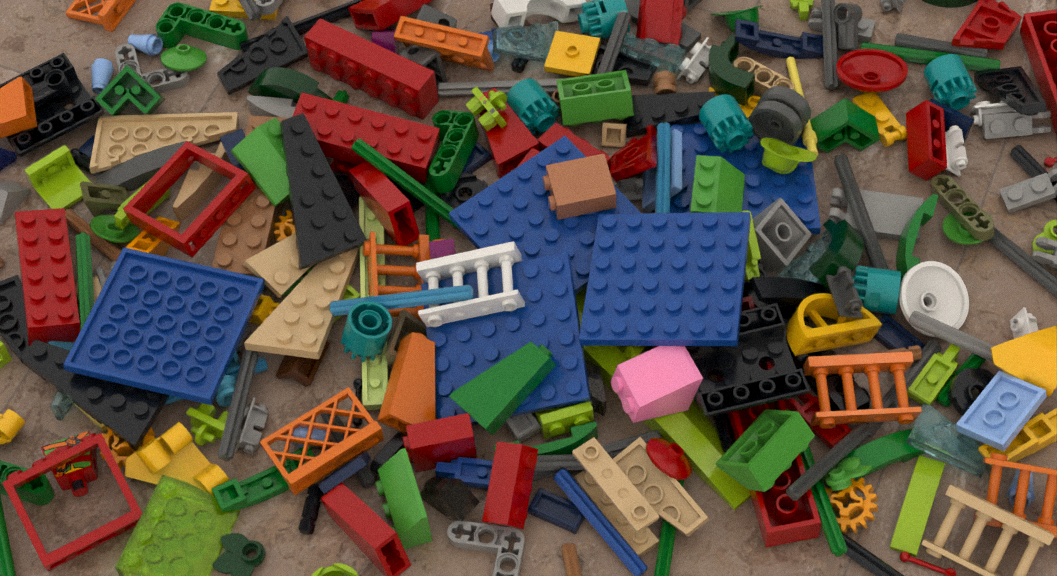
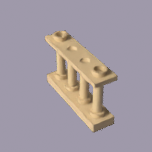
(616, 496)
(985, 512)

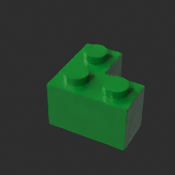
(128, 88)
(844, 124)

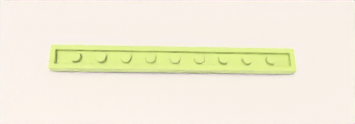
(374, 373)

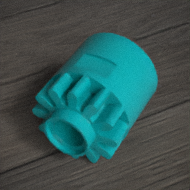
(600, 16)
(950, 81)
(533, 105)
(726, 123)
(877, 288)
(366, 330)

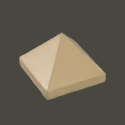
(613, 135)

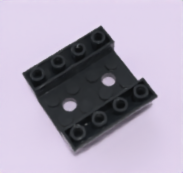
(52, 117)
(743, 379)

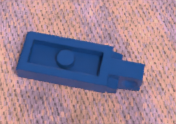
(471, 471)

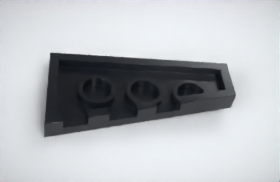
(278, 48)
(638, 69)
(1013, 88)
(662, 108)
(12, 316)

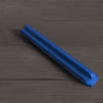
(600, 523)

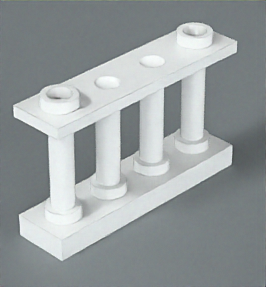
(468, 262)

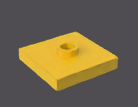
(572, 54)

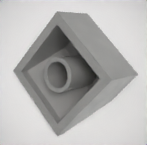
(779, 235)

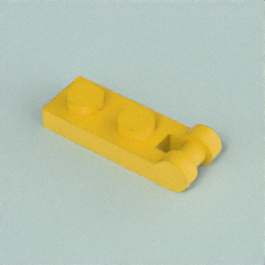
(885, 120)

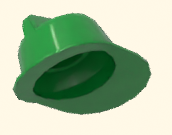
(750, 14)

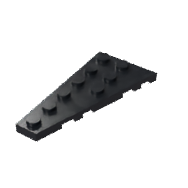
(318, 205)
(118, 406)

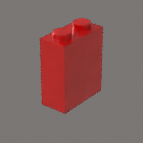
(439, 441)

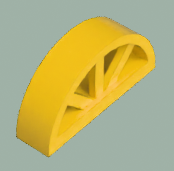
(844, 333)

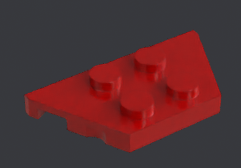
(987, 26)
(635, 156)

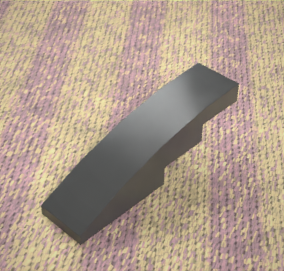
(138, 169)

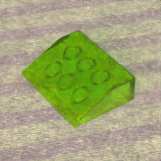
(176, 533)

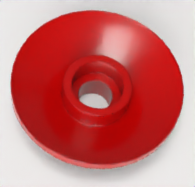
(669, 458)

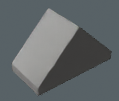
(11, 197)

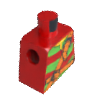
(77, 472)

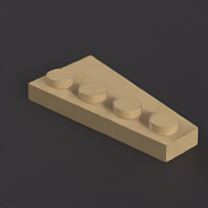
(278, 265)
(660, 490)

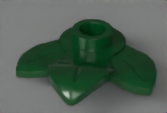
(235, 558)

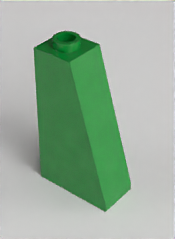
(504, 387)

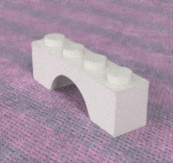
(514, 12)

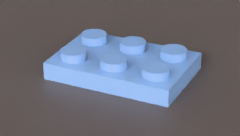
(649, 175)
(1001, 410)

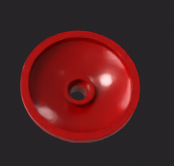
(871, 70)

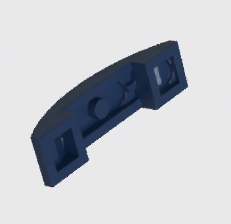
(777, 44)

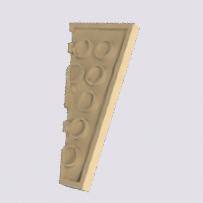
(131, 135)
(304, 318)

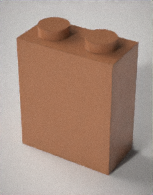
(579, 186)

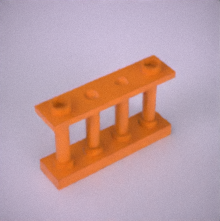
(418, 251)
(871, 366)
(998, 462)

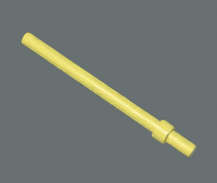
(808, 136)

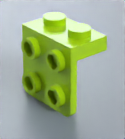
(57, 179)
(560, 419)

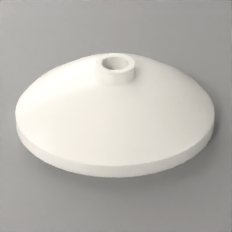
(940, 288)

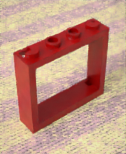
(212, 216)
(91, 539)

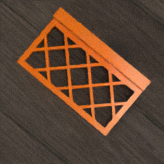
(109, 14)
(451, 43)
(336, 455)

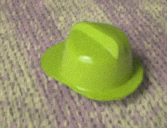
(782, 156)

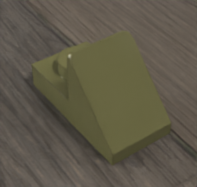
(102, 196)

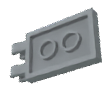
(886, 211)

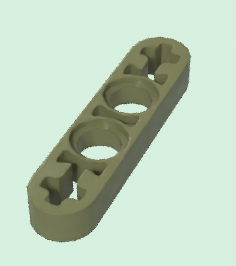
(967, 204)

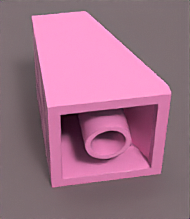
(657, 383)

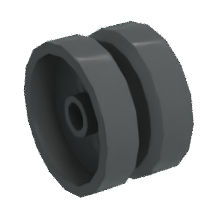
(780, 115)

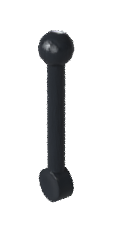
(357, 383)

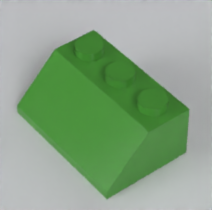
(595, 98)
(265, 161)
(716, 186)
(766, 449)
(403, 501)

